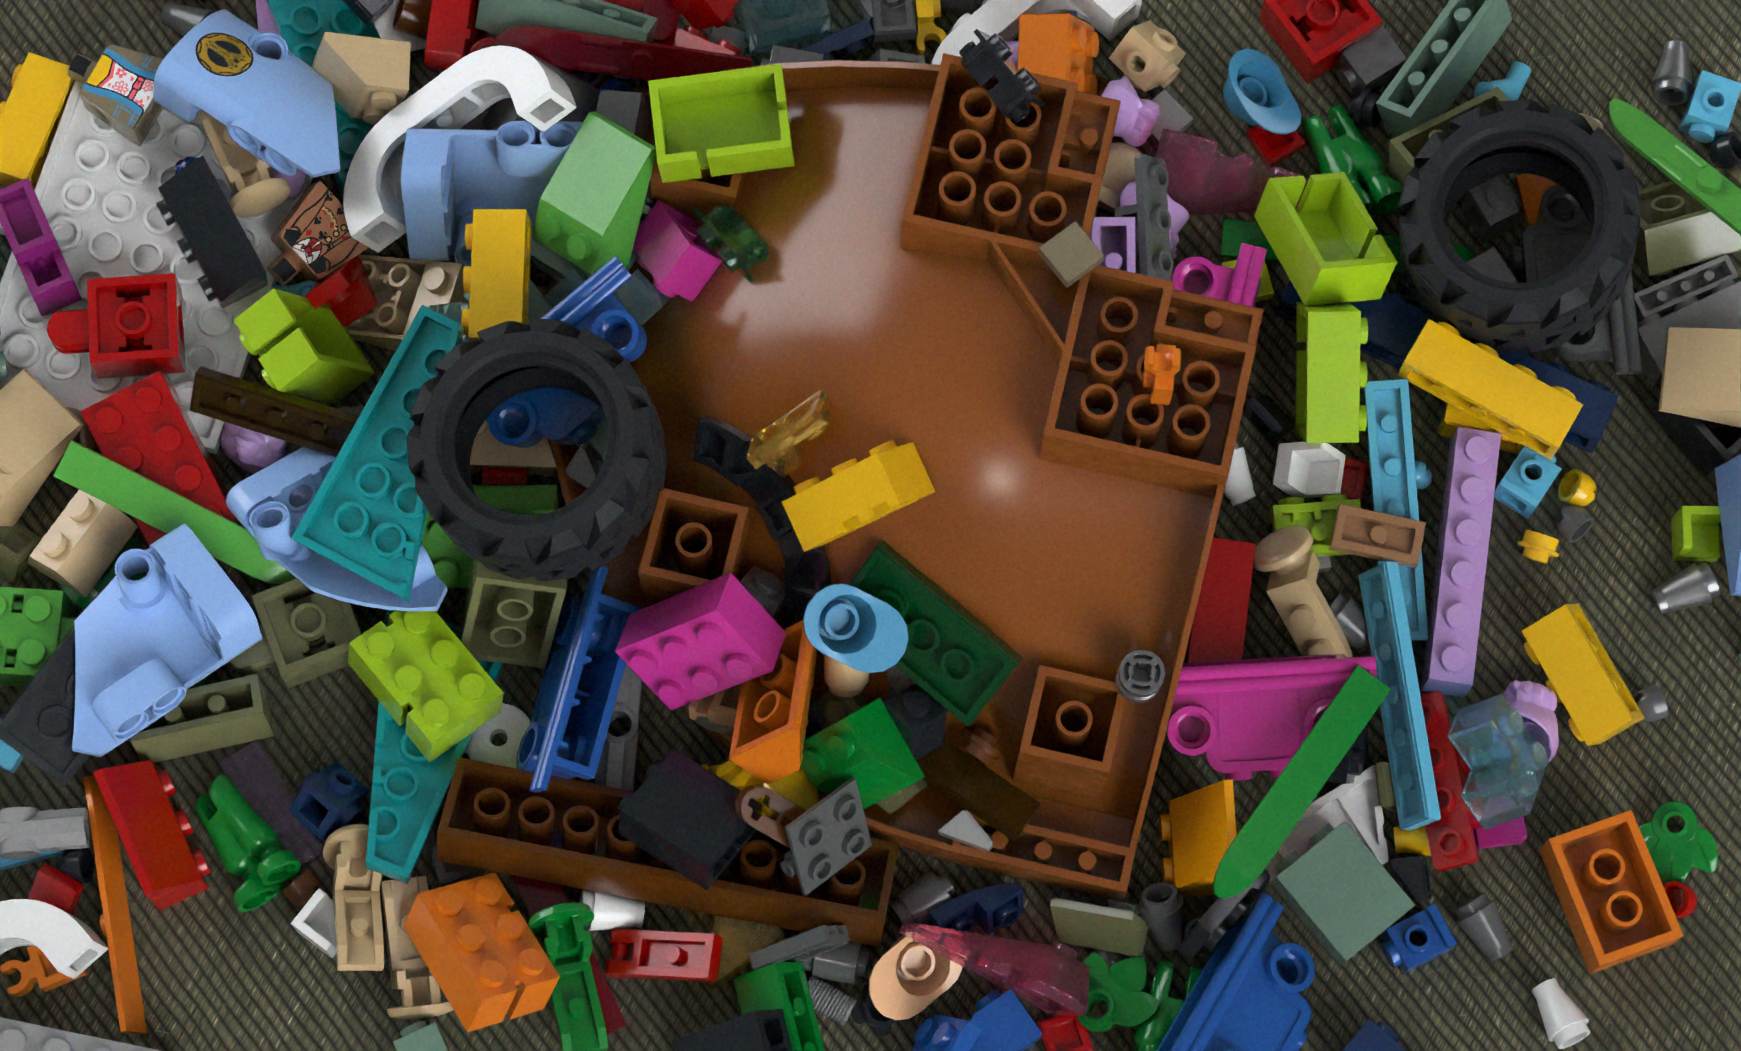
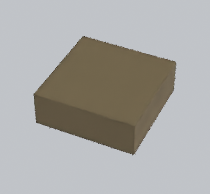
(1071, 254)

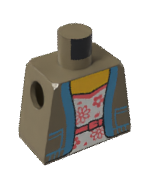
(120, 90)

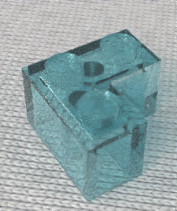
(1502, 761)

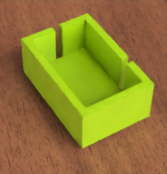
(721, 123)
(1327, 241)
(302, 347)
(1330, 373)
(429, 669)

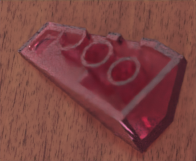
(1211, 180)
(1034, 971)

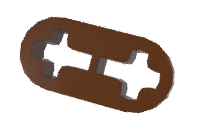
(762, 823)

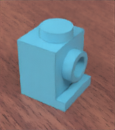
(1521, 492)

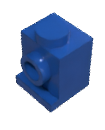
(1434, 931)

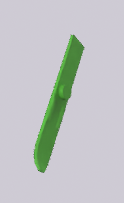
(1677, 162)
(166, 510)

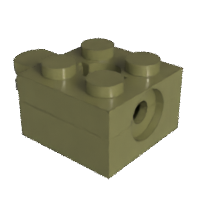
(300, 634)

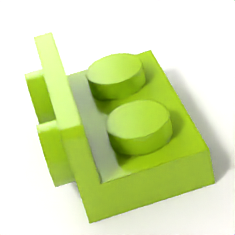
(1315, 516)

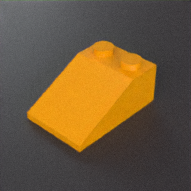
(1198, 835)

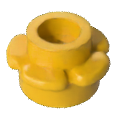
(1538, 546)

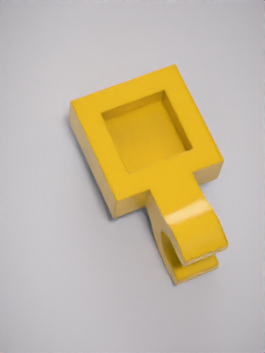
(926, 29)

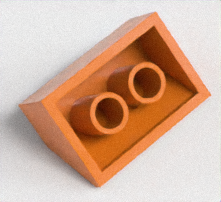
(775, 712)

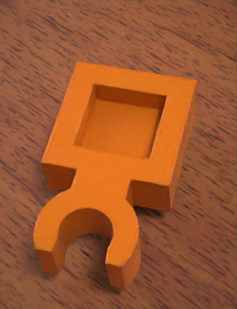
(35, 970)

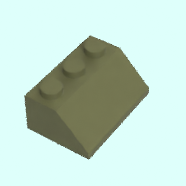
(1679, 229)

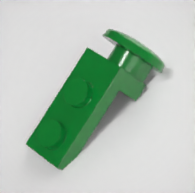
(575, 996)

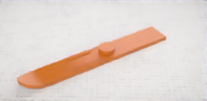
(115, 919)

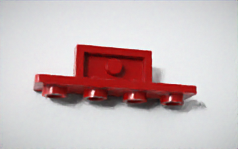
(1452, 836)

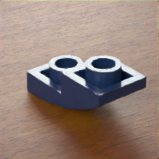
(988, 907)

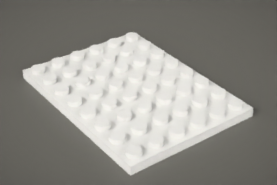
(106, 221)

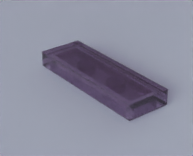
(271, 800)

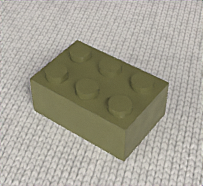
(510, 617)

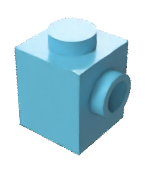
(1710, 107)

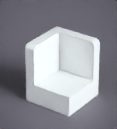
(1309, 469)
(317, 923)

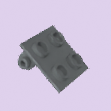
(826, 837)

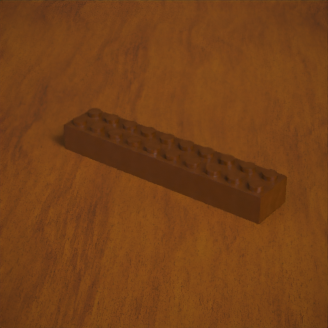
(574, 842)

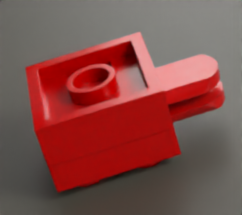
(1317, 30)
(128, 327)

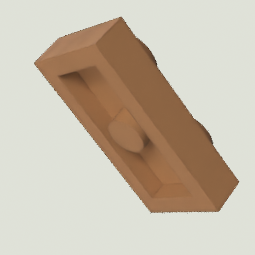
(1377, 535)

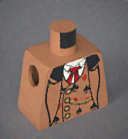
(313, 238)

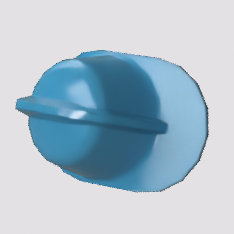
(1259, 93)
(855, 628)

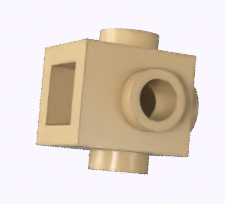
(1148, 56)

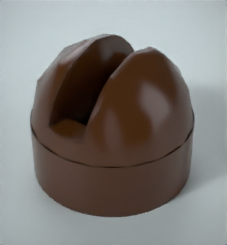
(302, 889)

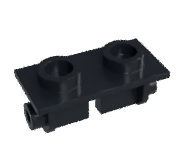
(992, 60)

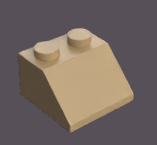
(365, 73)
(82, 543)

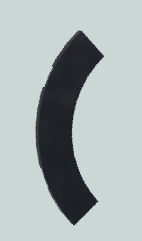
(725, 451)

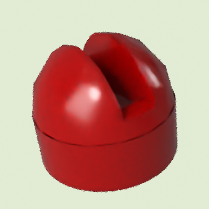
(1689, 897)

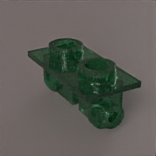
(737, 242)

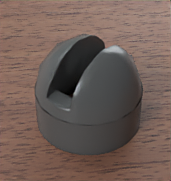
(1573, 523)
(1651, 703)

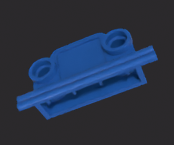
(560, 412)
(577, 688)
(1247, 991)

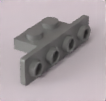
(1151, 218)

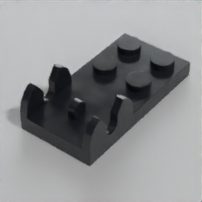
(42, 716)

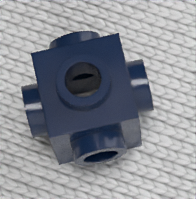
(329, 800)

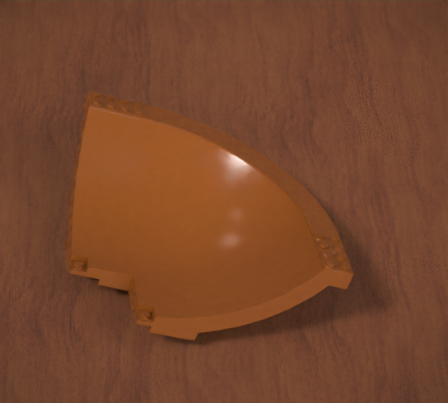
(931, 320)

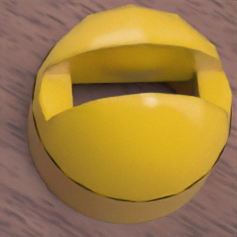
(1577, 488)

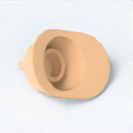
(909, 979)

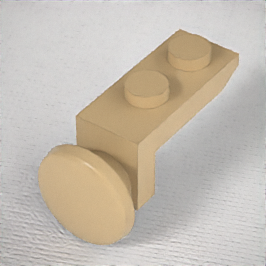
(248, 177)
(1296, 593)
(355, 901)
(407, 968)

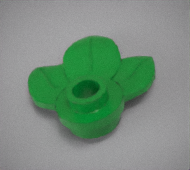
(1678, 851)
(1121, 990)

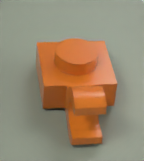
(1160, 370)

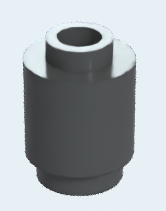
(920, 898)
(840, 964)

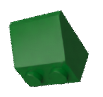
(864, 748)

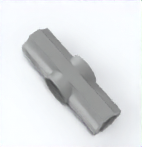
(619, 754)
(29, 831)

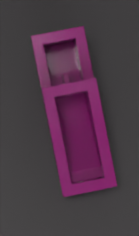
(36, 248)

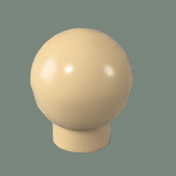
(1118, 173)

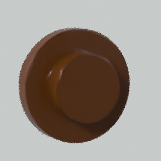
(979, 745)

